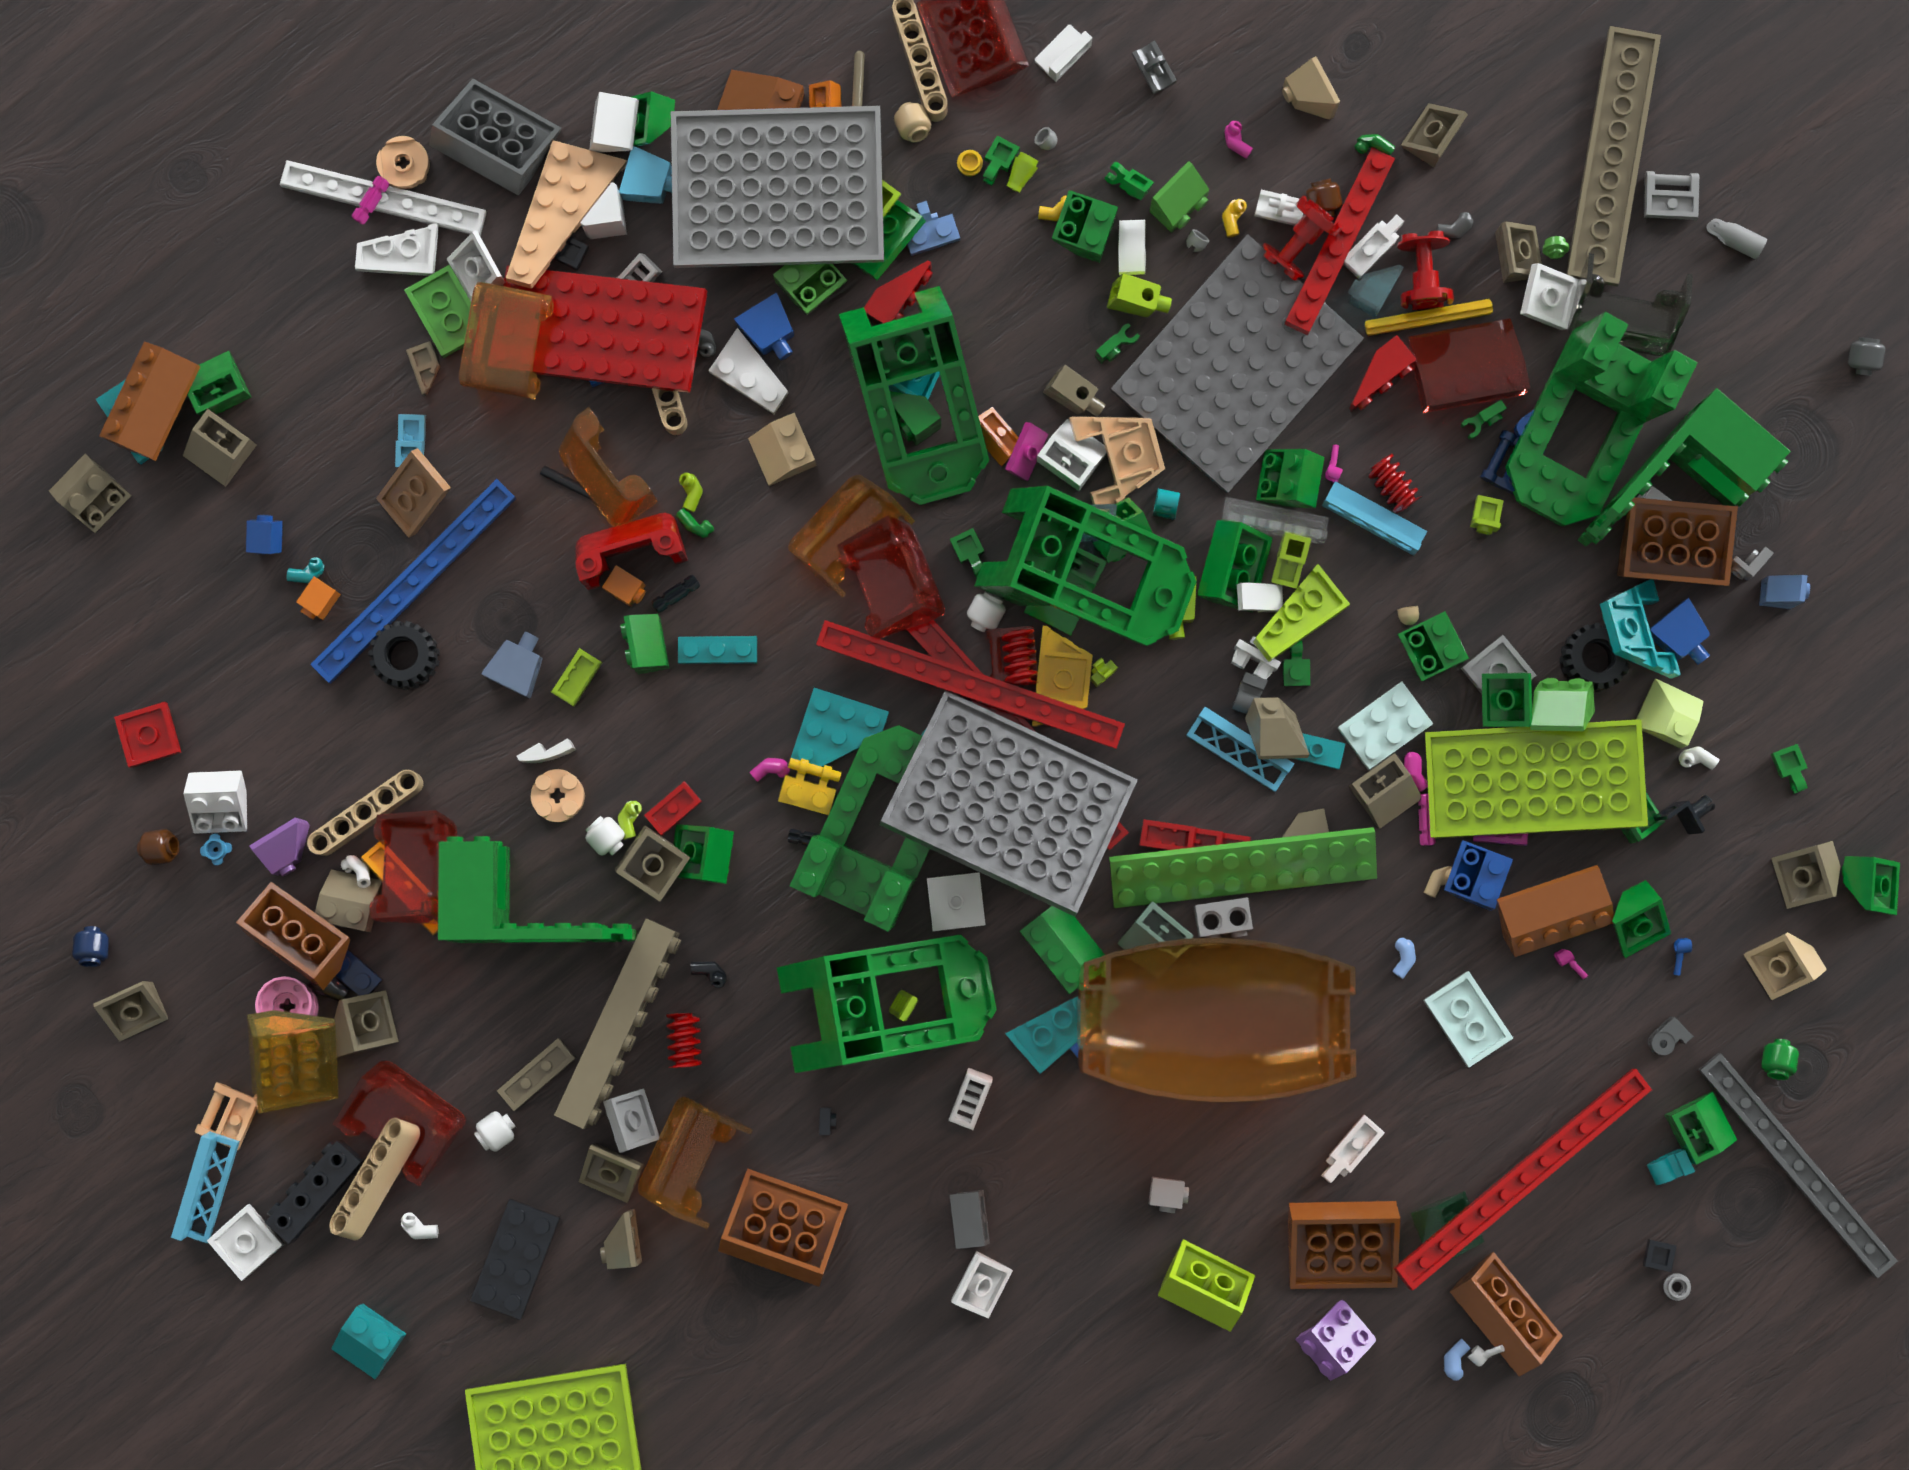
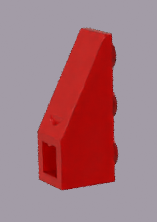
(893, 297)
(1387, 364)

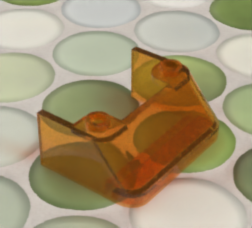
(842, 516)
(682, 1156)

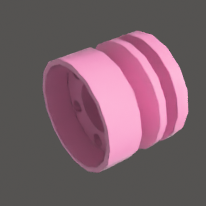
(284, 989)

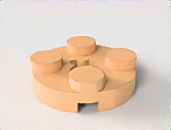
(391, 154)
(568, 806)

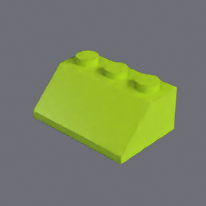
(1207, 1285)

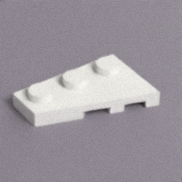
(400, 254)
(748, 373)

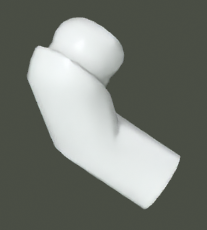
(1697, 755)

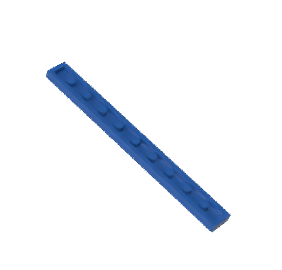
(413, 581)

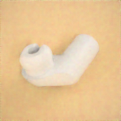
(359, 867)
(416, 1229)

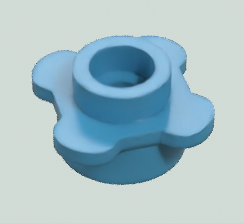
(208, 849)

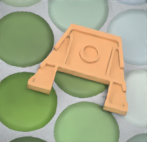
(1130, 451)

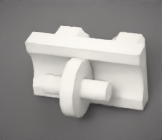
(1278, 208)
(1245, 652)

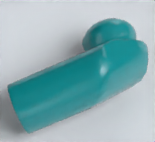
(314, 568)

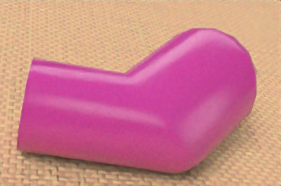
(1234, 139)

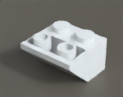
(1069, 458)
(216, 801)

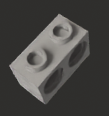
(1222, 912)

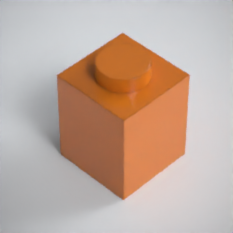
(624, 586)
(317, 599)

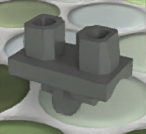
(1154, 67)

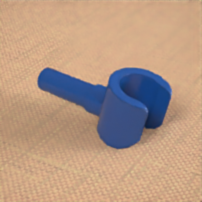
(1681, 946)

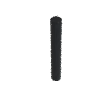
(564, 481)

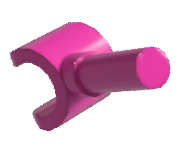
(1333, 473)
(1565, 956)

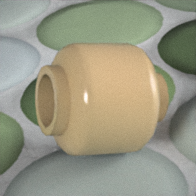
(912, 122)

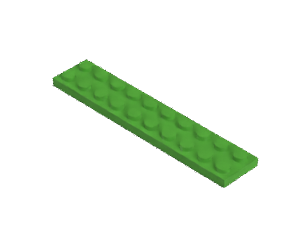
(1243, 867)

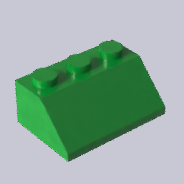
(1234, 557)
(1061, 945)

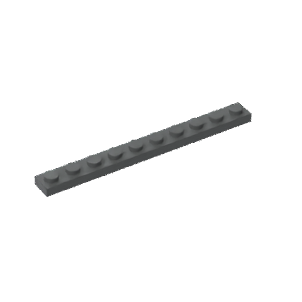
(1798, 1165)

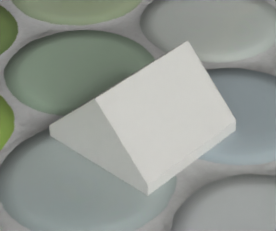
(613, 123)
(606, 215)
(474, 264)
(981, 1285)

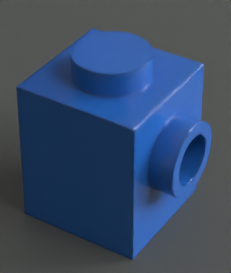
(264, 535)

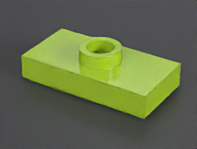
(576, 677)

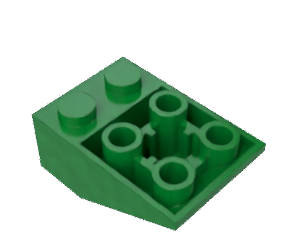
(1084, 574)

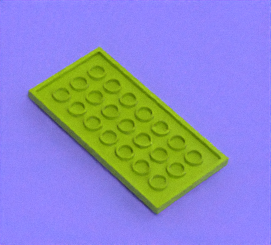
(1536, 780)

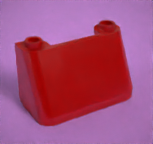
(595, 547)

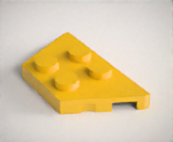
(1063, 670)

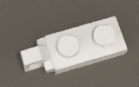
(1372, 246)
(1352, 1148)

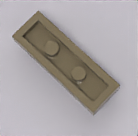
(536, 1074)

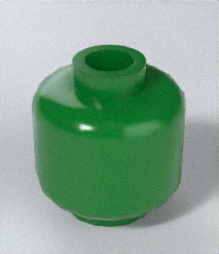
(1780, 1059)

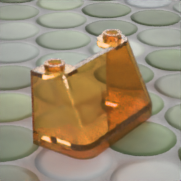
(503, 340)
(616, 500)

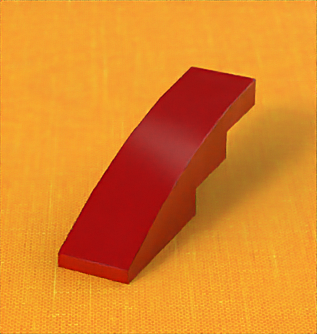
(1175, 836)

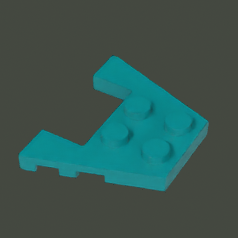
(1630, 630)

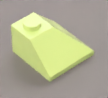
(1670, 714)

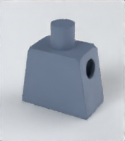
(516, 665)

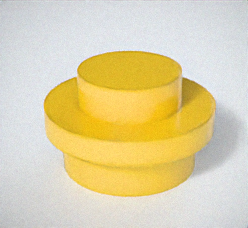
(969, 162)

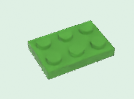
(442, 308)

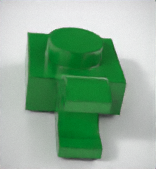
(1000, 156)
(1132, 182)
(1111, 348)
(1490, 415)
(968, 549)
(1296, 670)
(1790, 763)

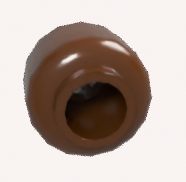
(1326, 195)
(158, 847)

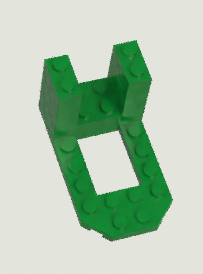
(907, 351)
(1614, 377)
(1713, 446)
(1046, 550)
(851, 876)
(477, 901)
(851, 1007)

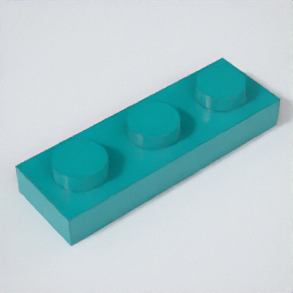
(717, 650)

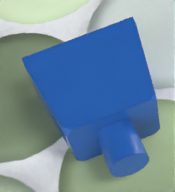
(767, 327)
(1682, 632)

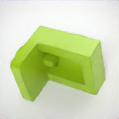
(1487, 514)

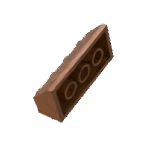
(149, 401)
(1555, 911)
(295, 935)
(1506, 1314)

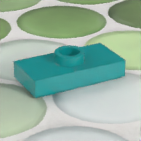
(1323, 751)

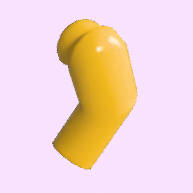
(1051, 214)
(1231, 215)

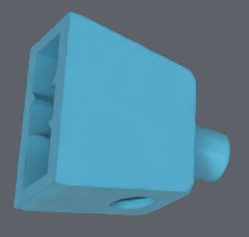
(646, 178)

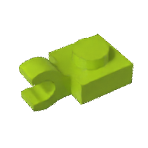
(1102, 671)

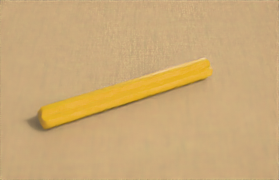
(1428, 317)

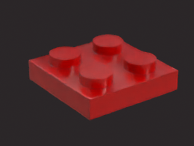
(147, 734)

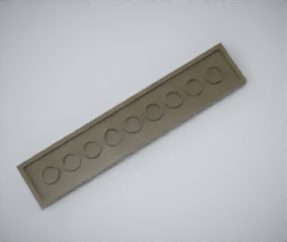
(1614, 153)

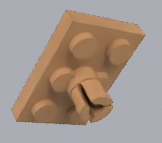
(413, 492)

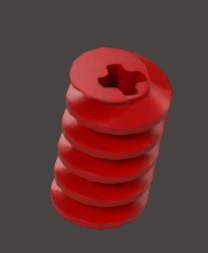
(1393, 484)
(1019, 657)
(684, 1040)

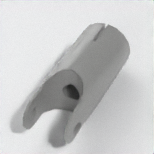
(1737, 237)

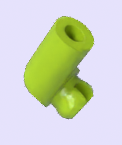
(693, 489)

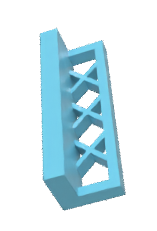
(1374, 518)
(1243, 739)
(195, 1185)

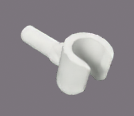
(1480, 1356)

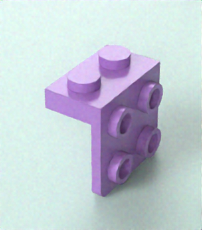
(1336, 1341)

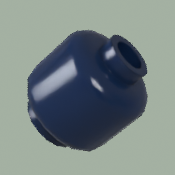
(90, 947)

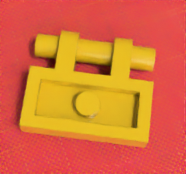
(808, 794)

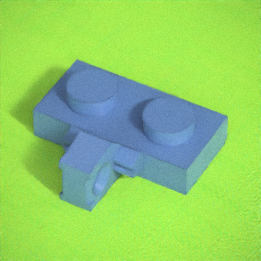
(934, 232)

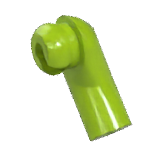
(627, 817)

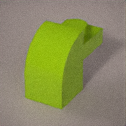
(1290, 559)

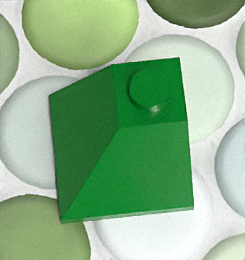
(652, 117)
(1873, 882)
(1640, 919)

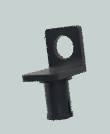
(1688, 814)

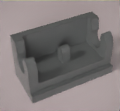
(969, 1219)

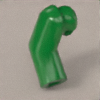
(1375, 141)
(692, 525)

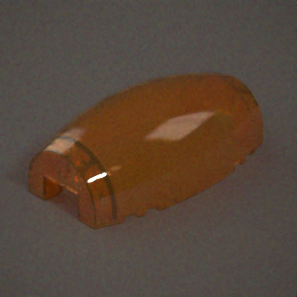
(1216, 1020)

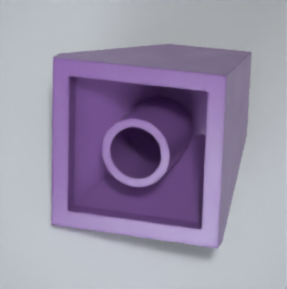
(282, 847)

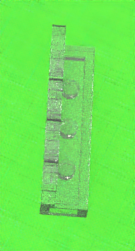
(1276, 519)

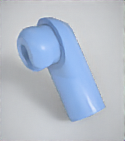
(1407, 955)
(1452, 1360)

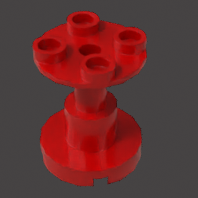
(1306, 231)
(1426, 288)

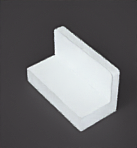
(1063, 52)

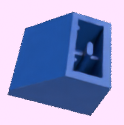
(1478, 875)

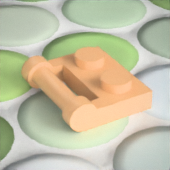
(236, 1115)

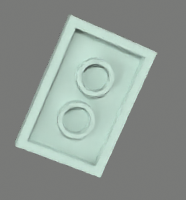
(1385, 725)
(1468, 1019)

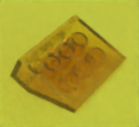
(291, 1059)

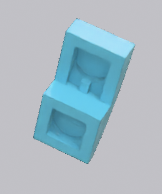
(410, 435)

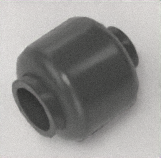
(1866, 355)

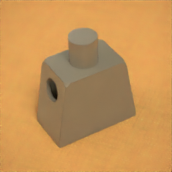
(1064, 388)

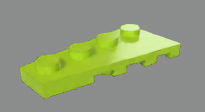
(1305, 611)

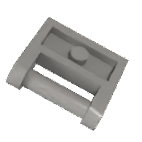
(1670, 203)

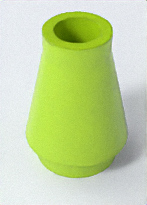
(1022, 170)

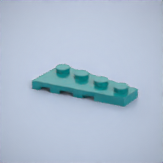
(1047, 1035)

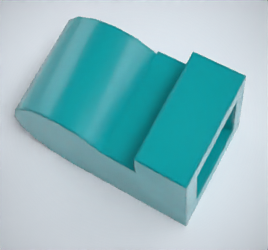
(1166, 504)
(1670, 1166)

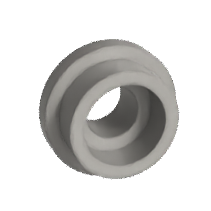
(1684, 1290)

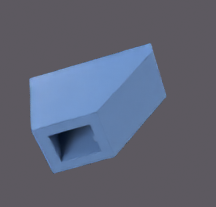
(1784, 591)

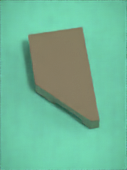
(424, 364)
(1308, 823)

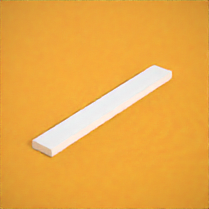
(393, 201)

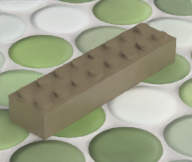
(617, 1025)

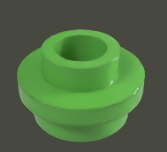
(1555, 247)

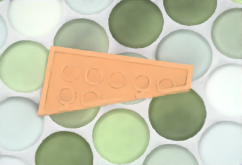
(564, 195)

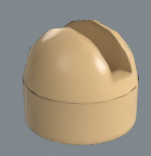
(1408, 615)

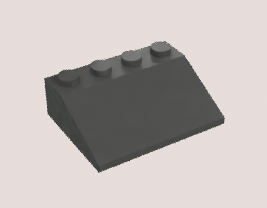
(493, 136)

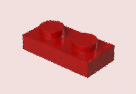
(673, 808)

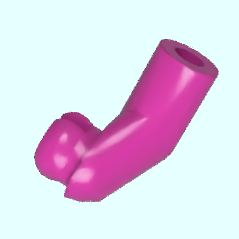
(1413, 764)
(770, 765)

